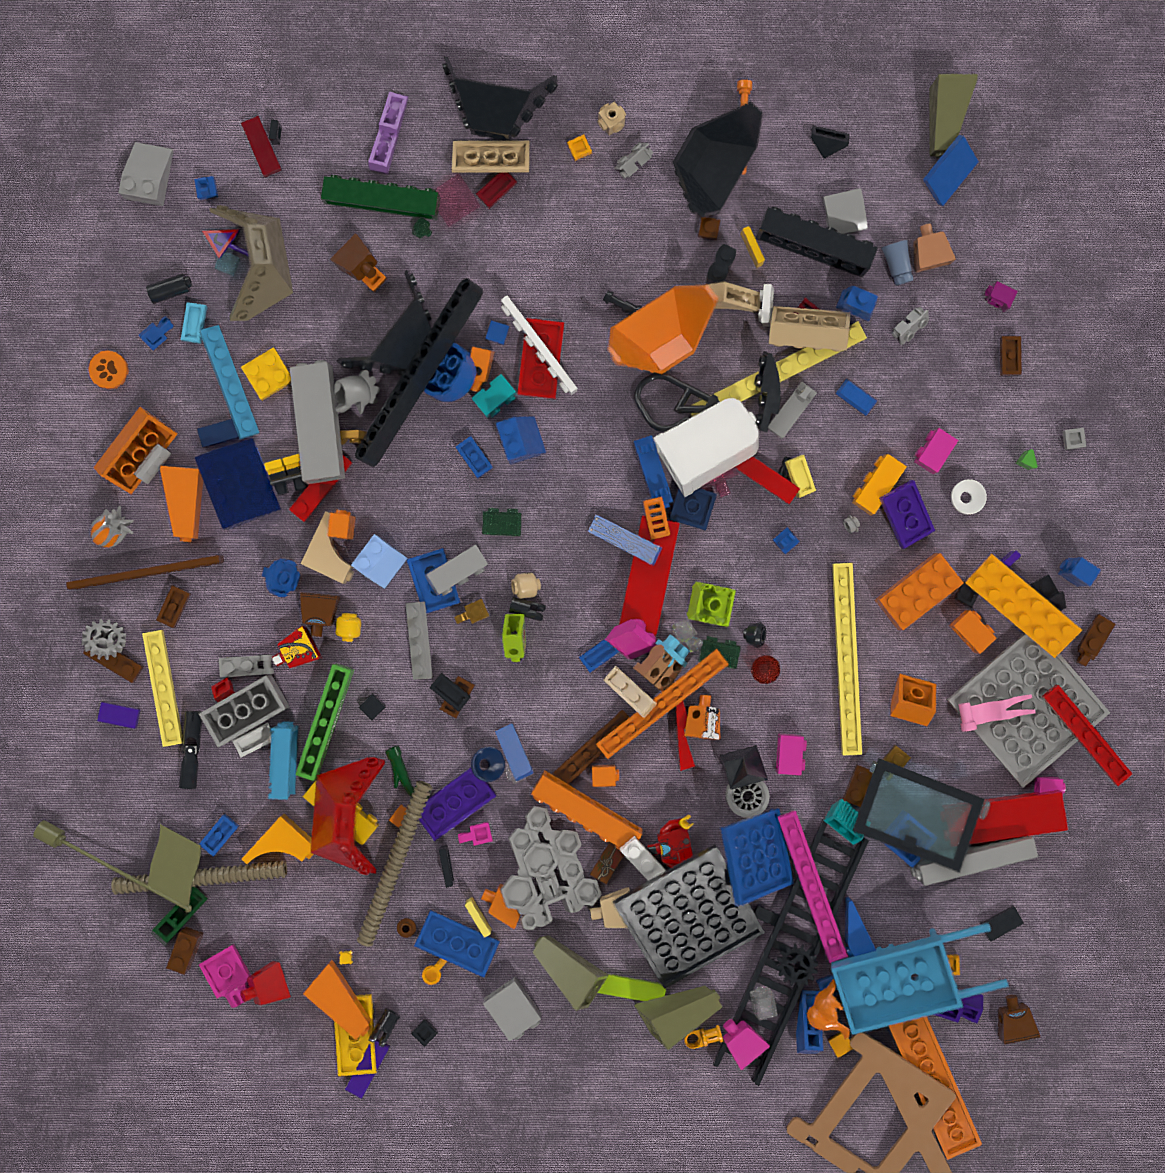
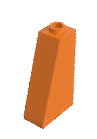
(183, 500)
(338, 1001)

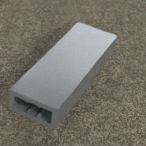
(317, 422)
(978, 858)

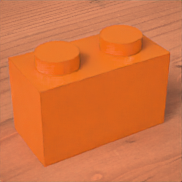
(341, 525)
(973, 631)

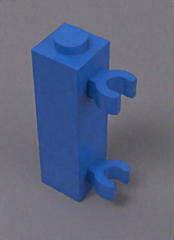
(652, 470)

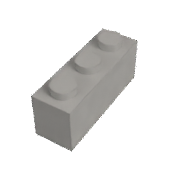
(456, 571)

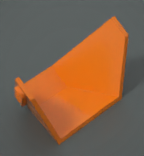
(663, 330)

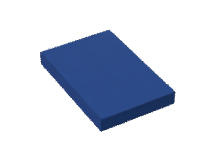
(950, 170)
(421, 566)

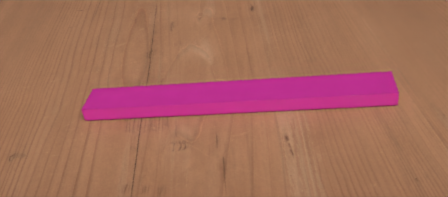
(812, 886)

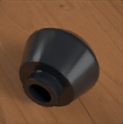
(755, 634)

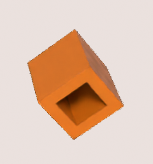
(604, 775)

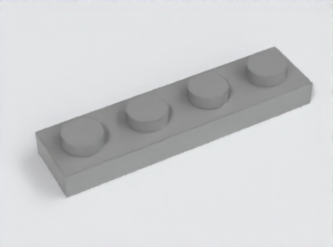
(419, 640)

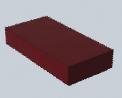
(496, 188)

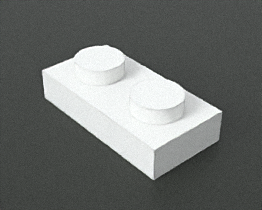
(766, 298)

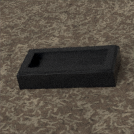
(450, 692)
(446, 866)
(1003, 923)

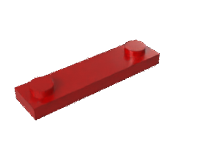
(313, 495)

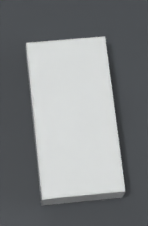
(253, 740)

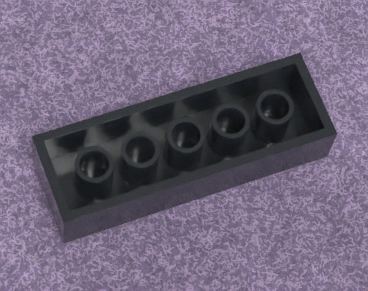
(816, 242)

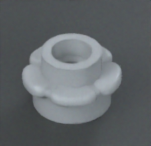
(851, 524)

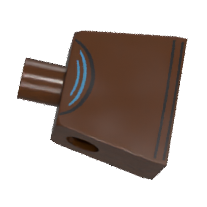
(318, 611)
(1016, 1022)

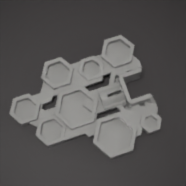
(539, 861)

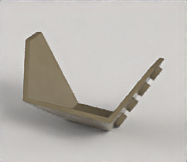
(269, 273)

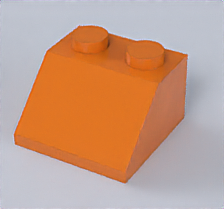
(914, 700)

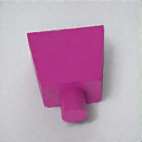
(743, 1042)

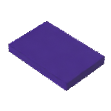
(907, 514)

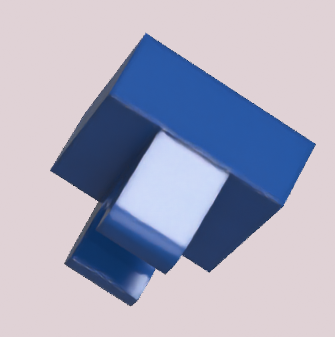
(206, 188)
(785, 540)

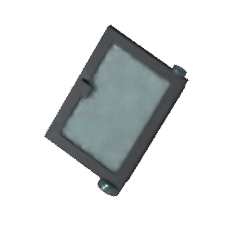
(919, 815)

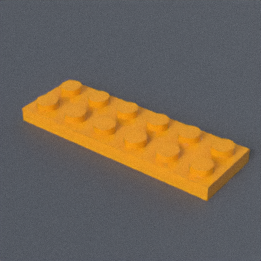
(1023, 605)

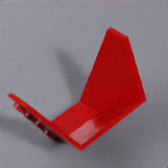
(335, 812)

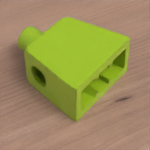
(514, 644)

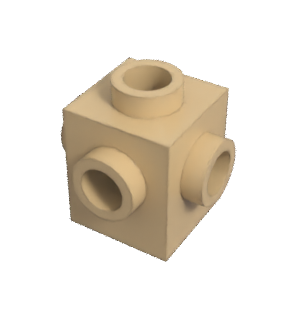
(608, 123)

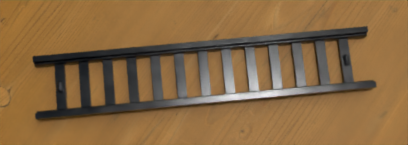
(794, 992)

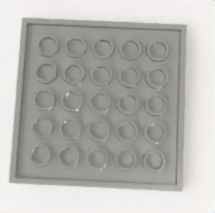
(1034, 740)

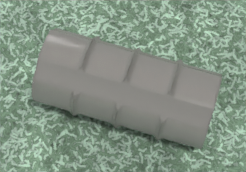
(152, 463)

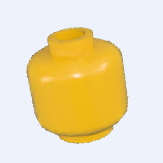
(348, 626)

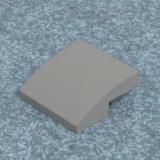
(846, 211)

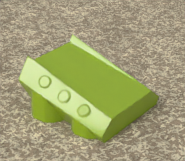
(711, 604)

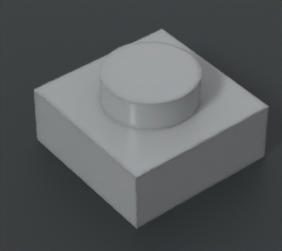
(1074, 438)

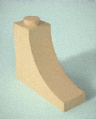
(735, 297)
(324, 557)

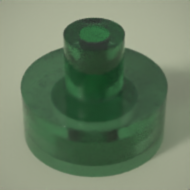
(421, 228)

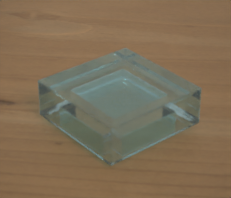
(227, 264)

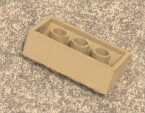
(809, 328)

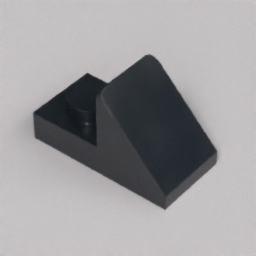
(1047, 589)

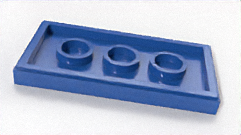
(457, 943)

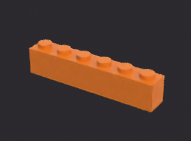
(584, 810)

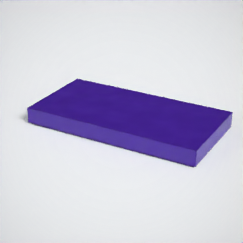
(455, 803)

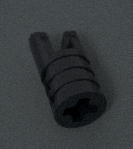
(525, 607)
(385, 1024)

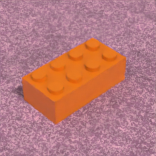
(919, 591)

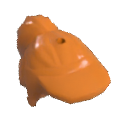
(823, 1012)

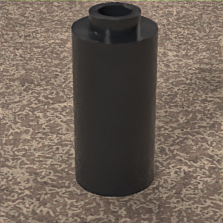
(169, 288)

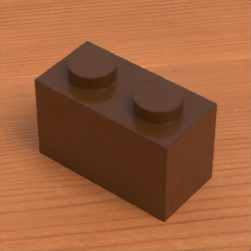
(184, 950)

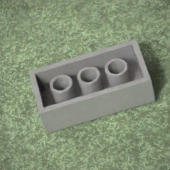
(244, 710)

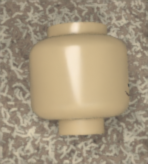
(525, 585)

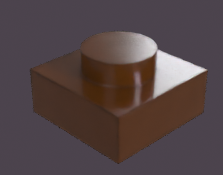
(709, 228)

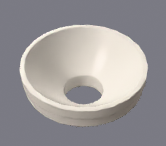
(977, 494)

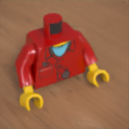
(673, 842)

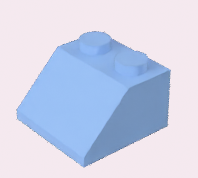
(379, 561)

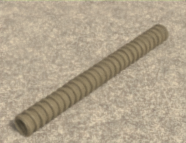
(394, 864)
(211, 876)

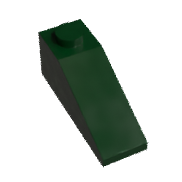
(177, 918)

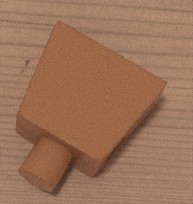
(931, 250)

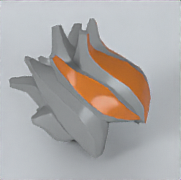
(110, 528)

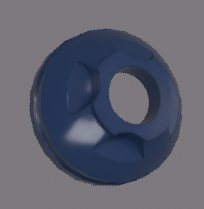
(495, 761)

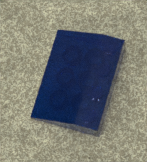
(237, 483)

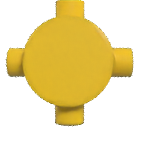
(345, 957)

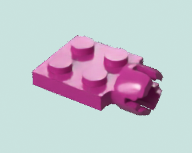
(226, 975)

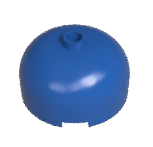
(453, 376)

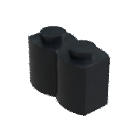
(721, 264)

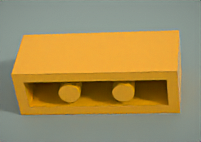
(878, 483)

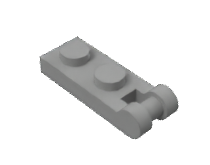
(245, 665)

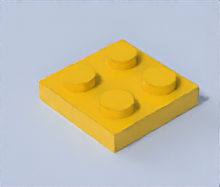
(267, 373)

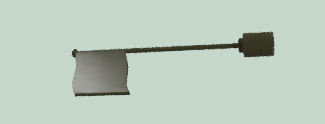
(170, 870)

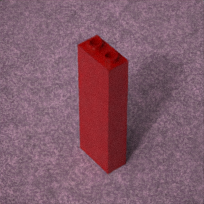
(649, 582)
(1021, 816)

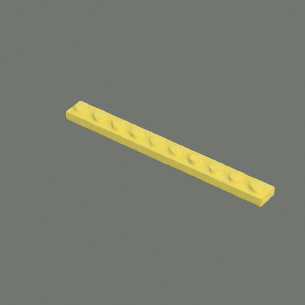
(787, 367)
(847, 659)

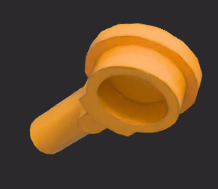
(432, 973)

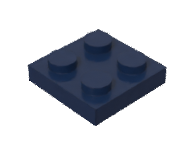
(693, 509)

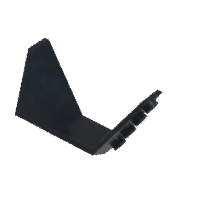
(494, 108)
(716, 157)
(401, 340)

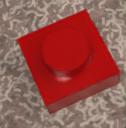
(222, 690)

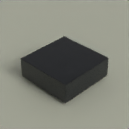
(275, 132)
(966, 595)
(372, 707)
(424, 1032)

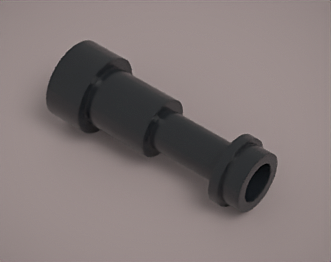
(627, 306)

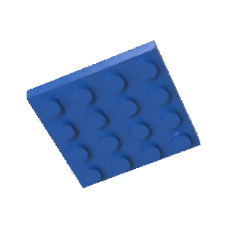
(756, 856)

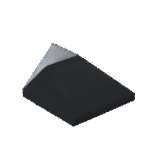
(743, 767)

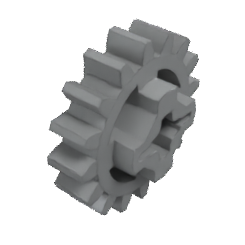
(104, 638)

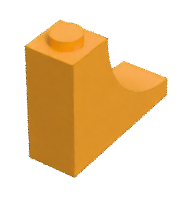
(282, 837)

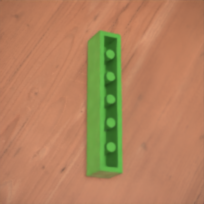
(325, 721)

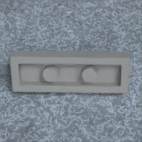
(791, 410)

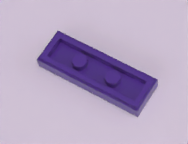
(359, 1083)

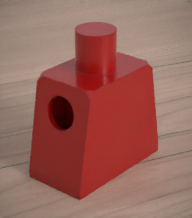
(266, 985)

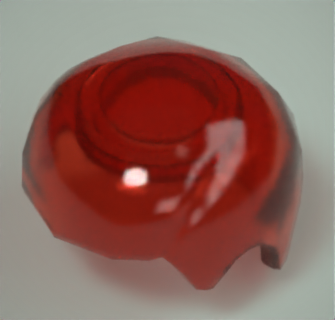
(765, 669)

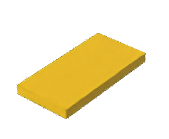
(352, 1050)

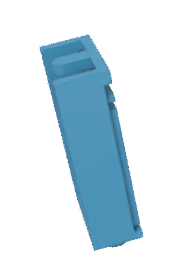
(283, 760)

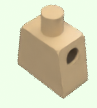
(608, 911)

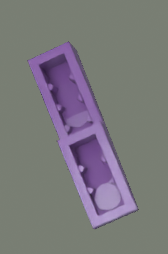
(388, 133)

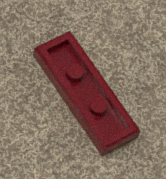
(261, 146)

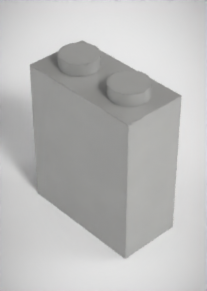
(512, 1009)

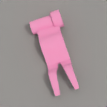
(990, 711)

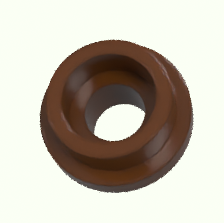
(409, 922)

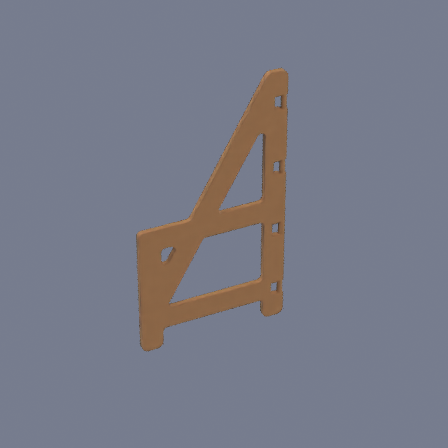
(903, 1082)

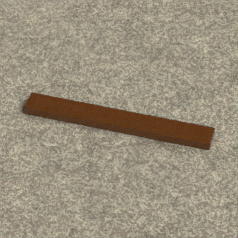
(145, 572)

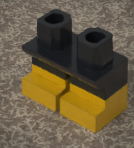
(285, 472)

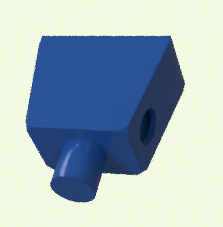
(858, 302)

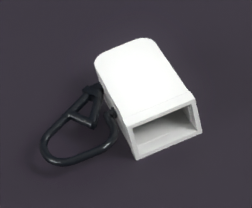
(705, 444)

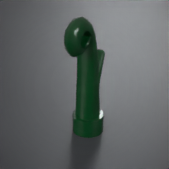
(399, 769)

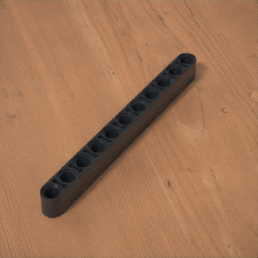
(419, 372)

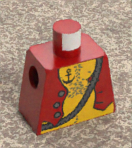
(297, 649)

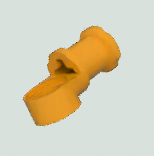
(704, 1037)

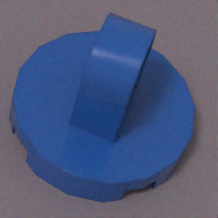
(281, 577)

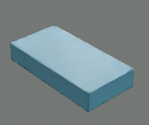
(193, 322)

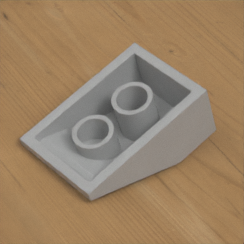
(146, 174)

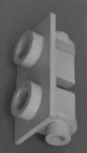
(627, 163)
(917, 319)

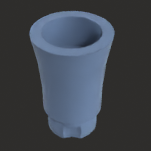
(898, 262)

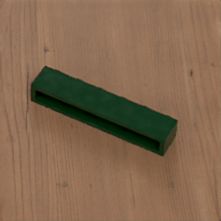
(380, 197)

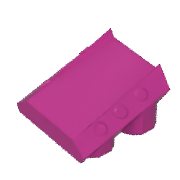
(631, 639)

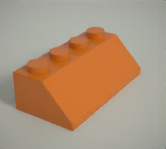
(132, 448)

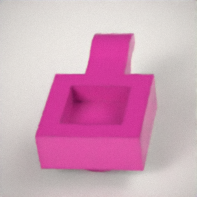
(479, 834)

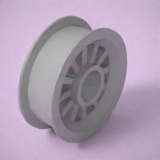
(758, 809)

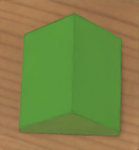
(1027, 460)

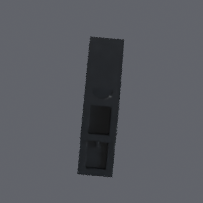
(769, 384)

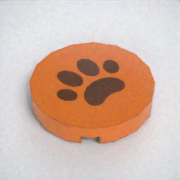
(108, 369)

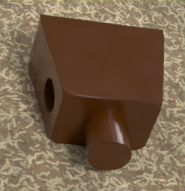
(355, 259)

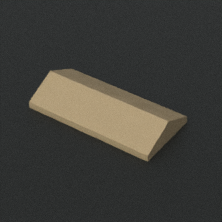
(490, 156)

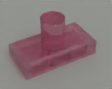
(720, 482)

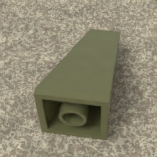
(947, 109)
(571, 973)
(678, 1014)

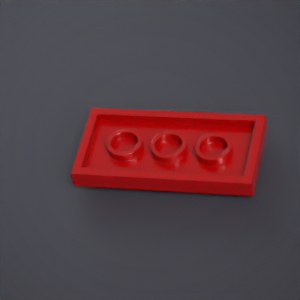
(534, 376)

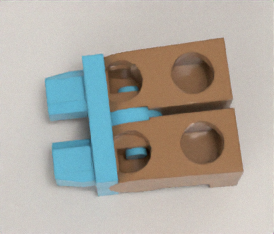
(663, 663)

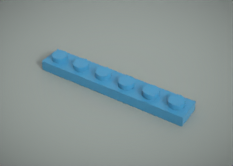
(229, 382)

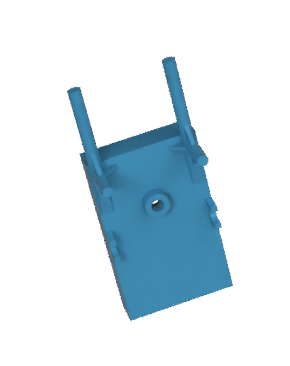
(880, 988)

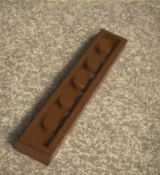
(588, 751)

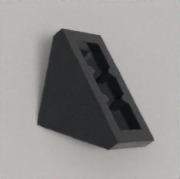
(829, 140)

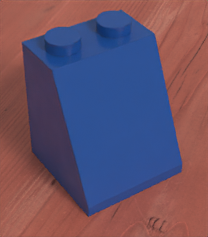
(521, 438)

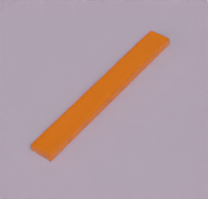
(665, 702)

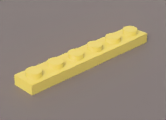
(163, 688)

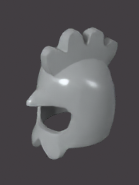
(355, 390)

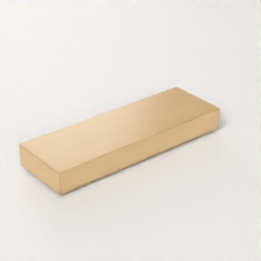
(630, 692)

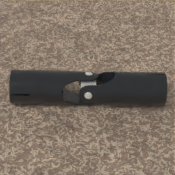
(189, 764)

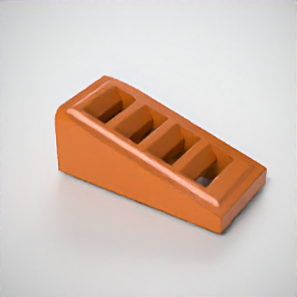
(646, 503)

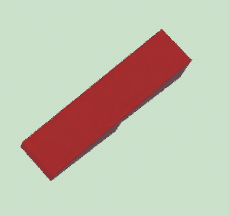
(684, 754)

